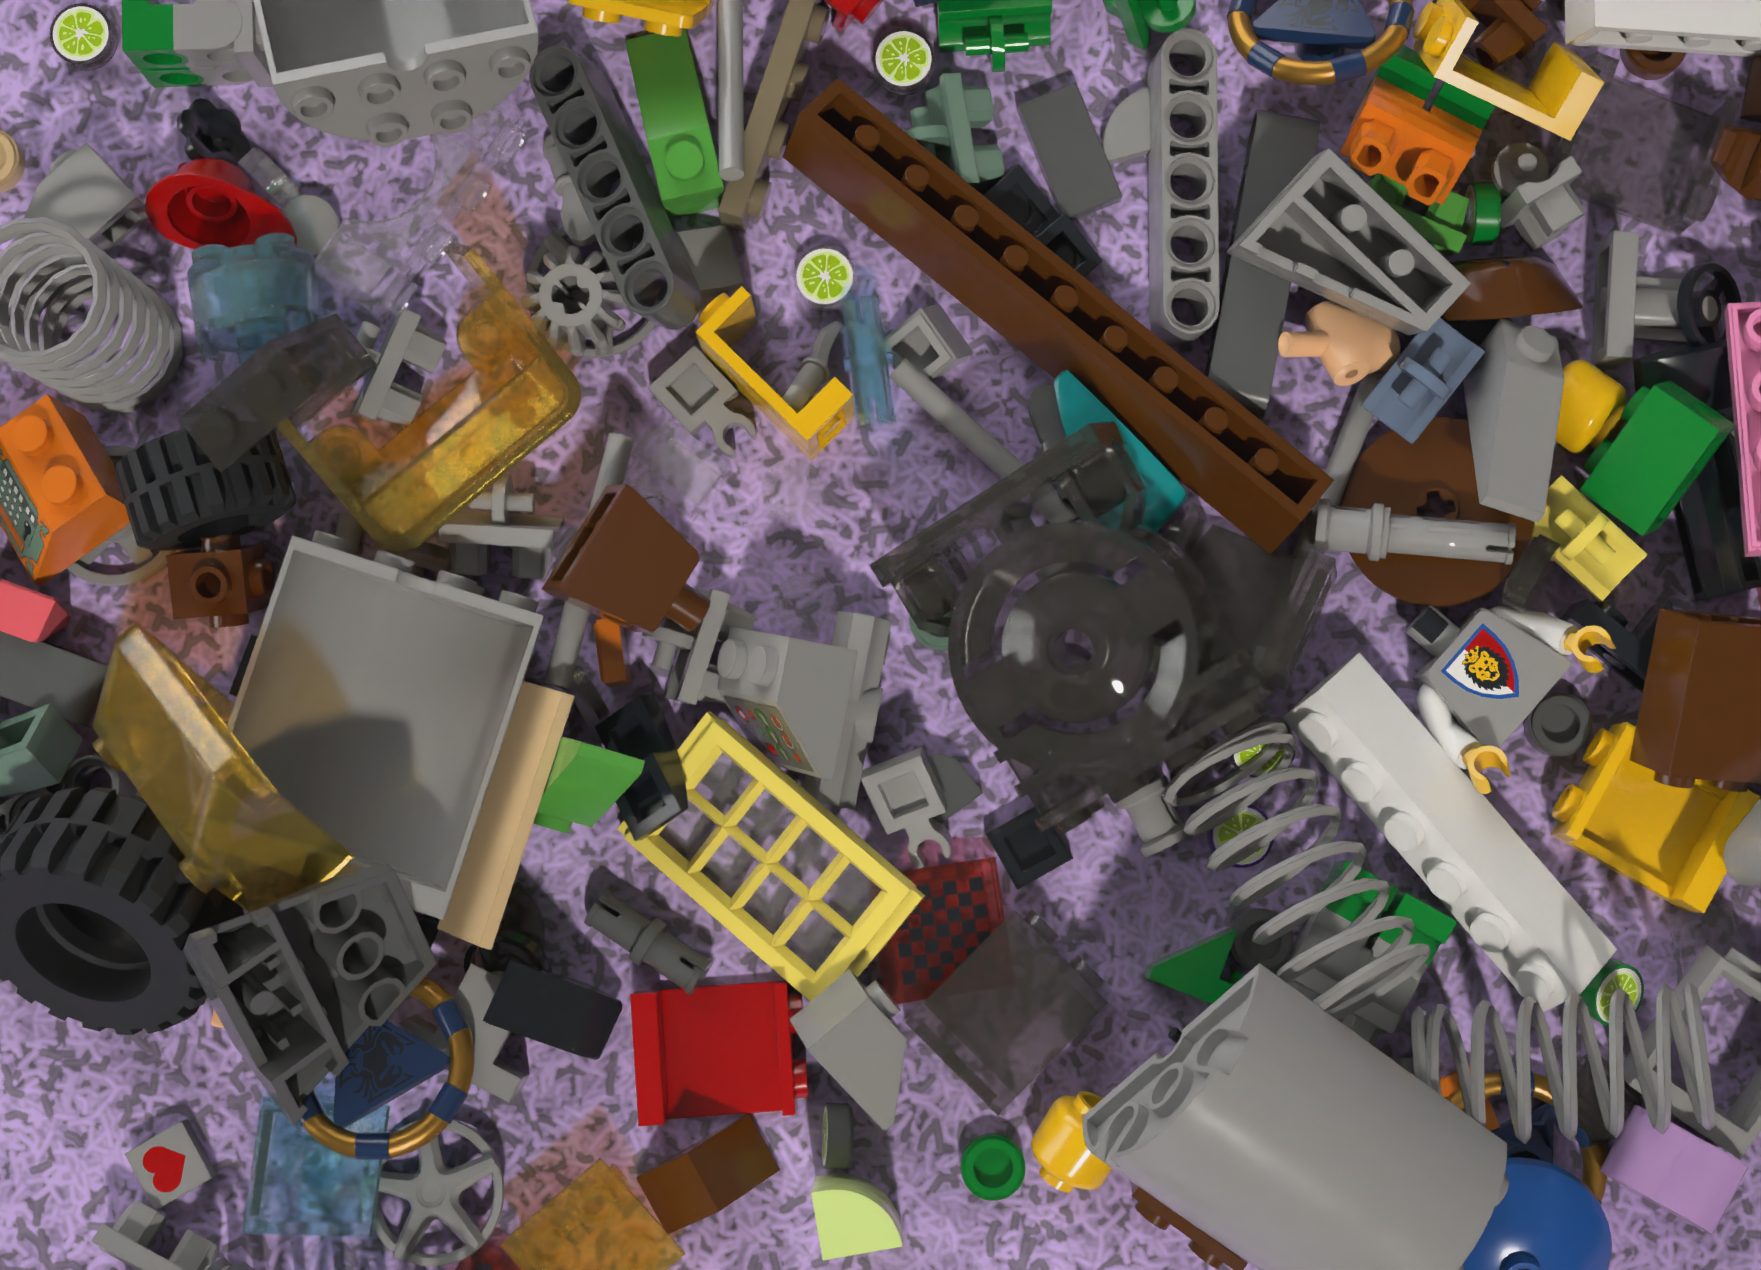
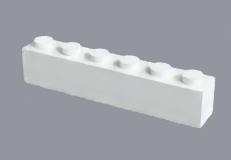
(1450, 834)

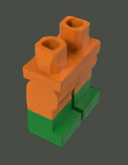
(1410, 143)

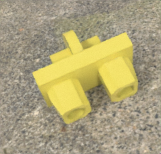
(1590, 543)

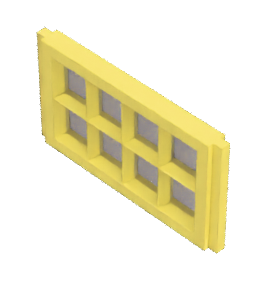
(776, 864)

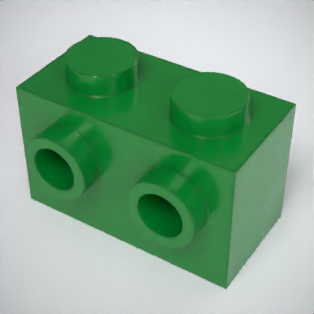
(1654, 455)

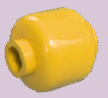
(1589, 408)
(1062, 1149)

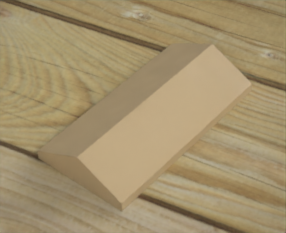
(507, 815)

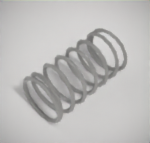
(110, 288)
(1248, 842)
(1692, 1056)

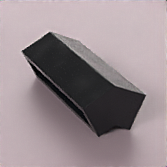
(1712, 531)

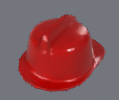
(210, 205)

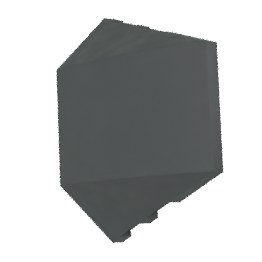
(311, 976)

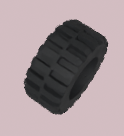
(101, 912)

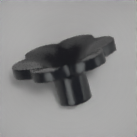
(212, 133)

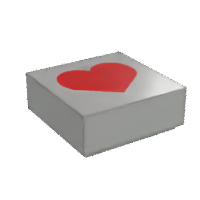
(171, 1164)

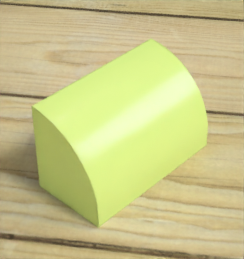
(853, 1216)

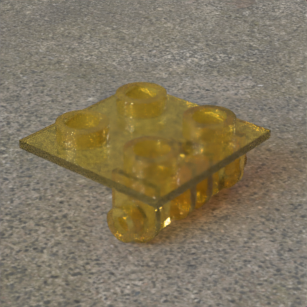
(593, 1227)

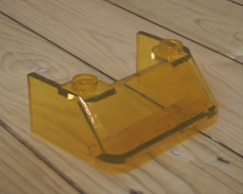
(461, 441)
(208, 793)

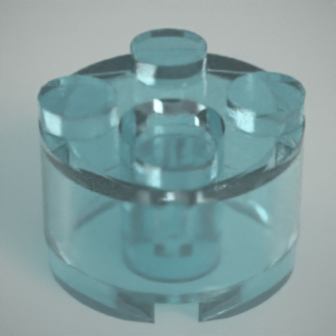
(251, 294)

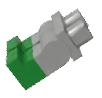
(195, 42)
(1383, 1013)

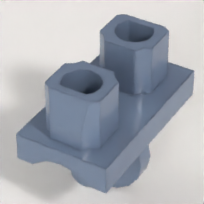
(1422, 380)

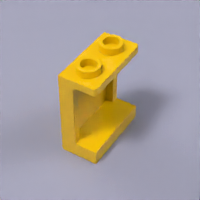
(1648, 830)

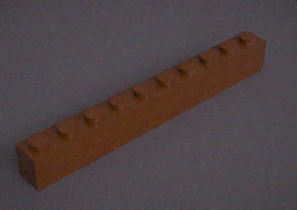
(1054, 314)

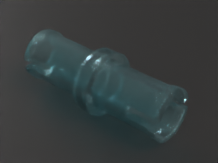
(868, 361)

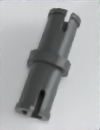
(648, 942)

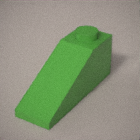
(675, 124)
(584, 784)

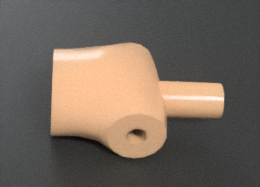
(1344, 343)

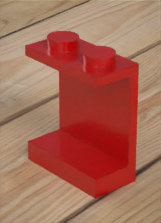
(716, 1051)

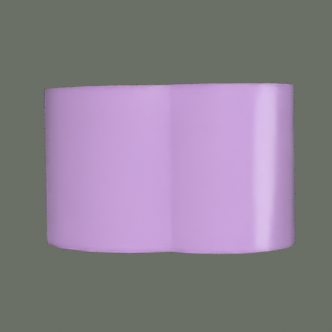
(1674, 1170)

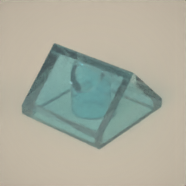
(304, 1185)

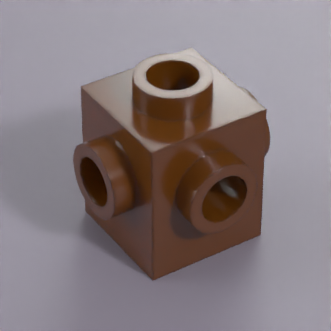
(220, 581)

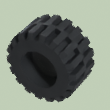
(181, 496)

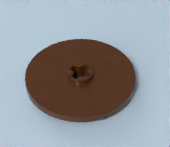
(1405, 480)

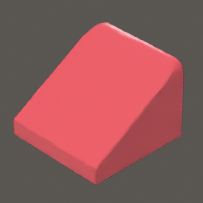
(30, 613)

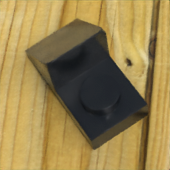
(1632, 648)

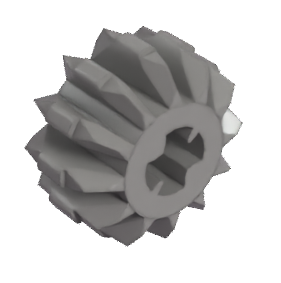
(556, 286)

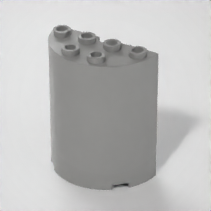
(395, 64)
(384, 705)
(1301, 1141)

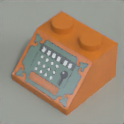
(56, 488)

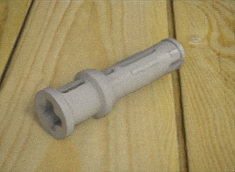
(1379, 533)

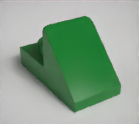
(1197, 967)

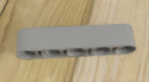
(1197, 163)

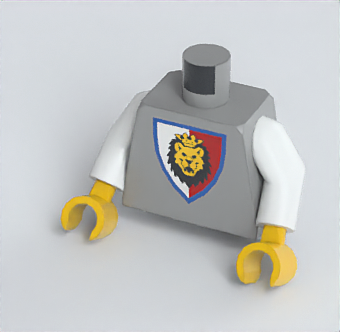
(1492, 677)

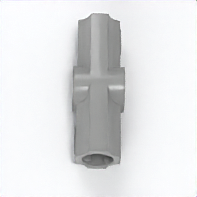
(871, 639)

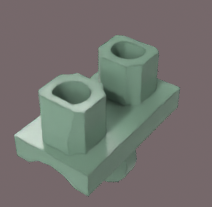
(945, 129)

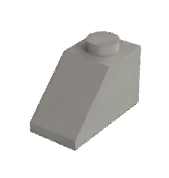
(857, 1042)

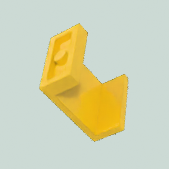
(1554, 98)
(810, 430)

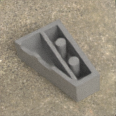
(1351, 248)

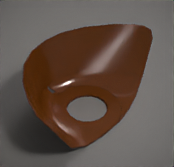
(1521, 289)

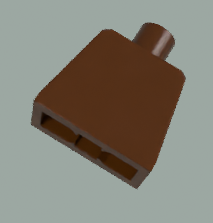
(629, 566)

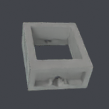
(1742, 1122)

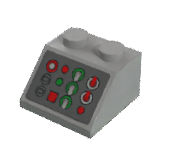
(788, 696)

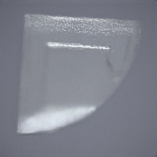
(269, 177)

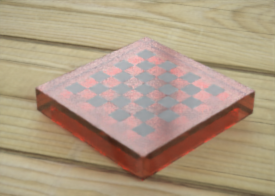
(944, 929)

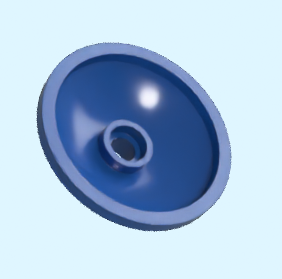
(1543, 1223)

